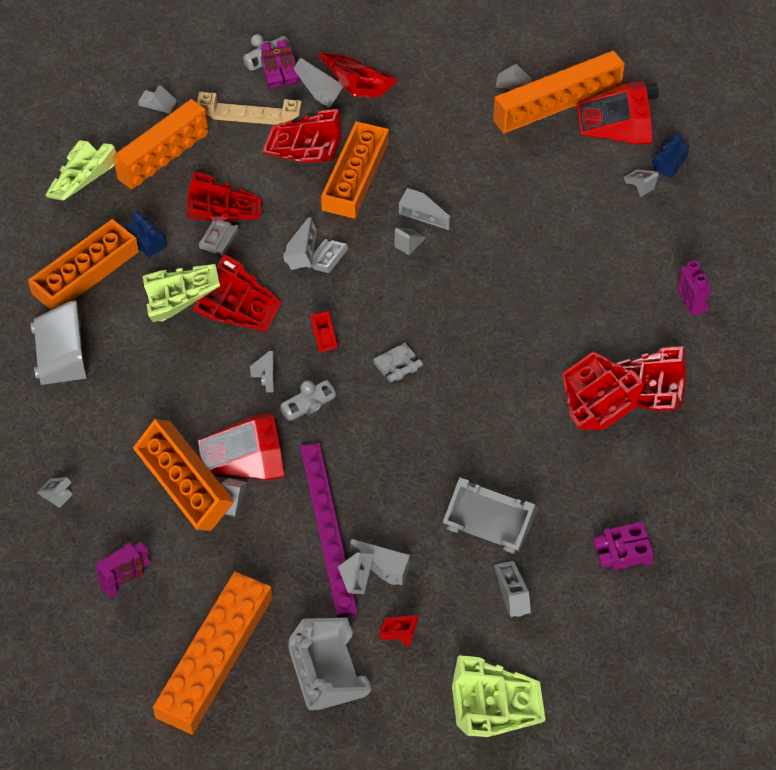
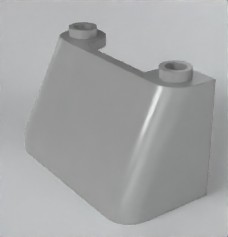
(59, 345)
(489, 515)
(325, 664)

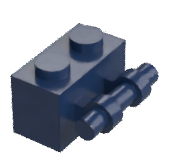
(671, 156)
(148, 238)

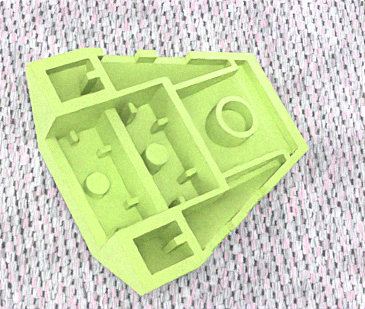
(82, 168)
(177, 290)
(493, 699)

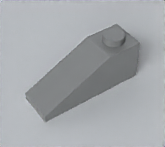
(318, 83)
(422, 208)
(301, 246)
(386, 563)
(513, 589)

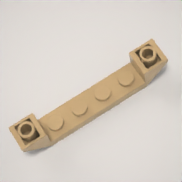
(246, 113)

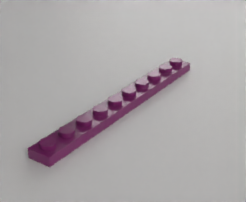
(327, 527)

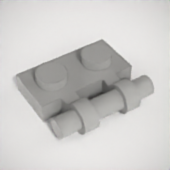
(395, 358)

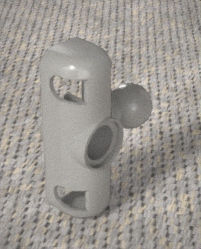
(257, 40)
(308, 400)

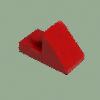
(323, 331)
(399, 628)

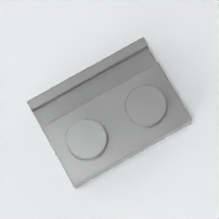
(218, 237)
(328, 255)

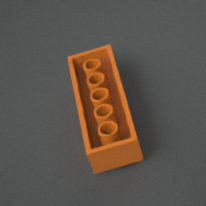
(161, 144)
(355, 170)
(83, 265)
(183, 475)

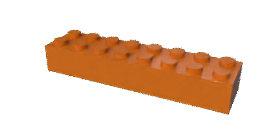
(557, 91)
(212, 653)

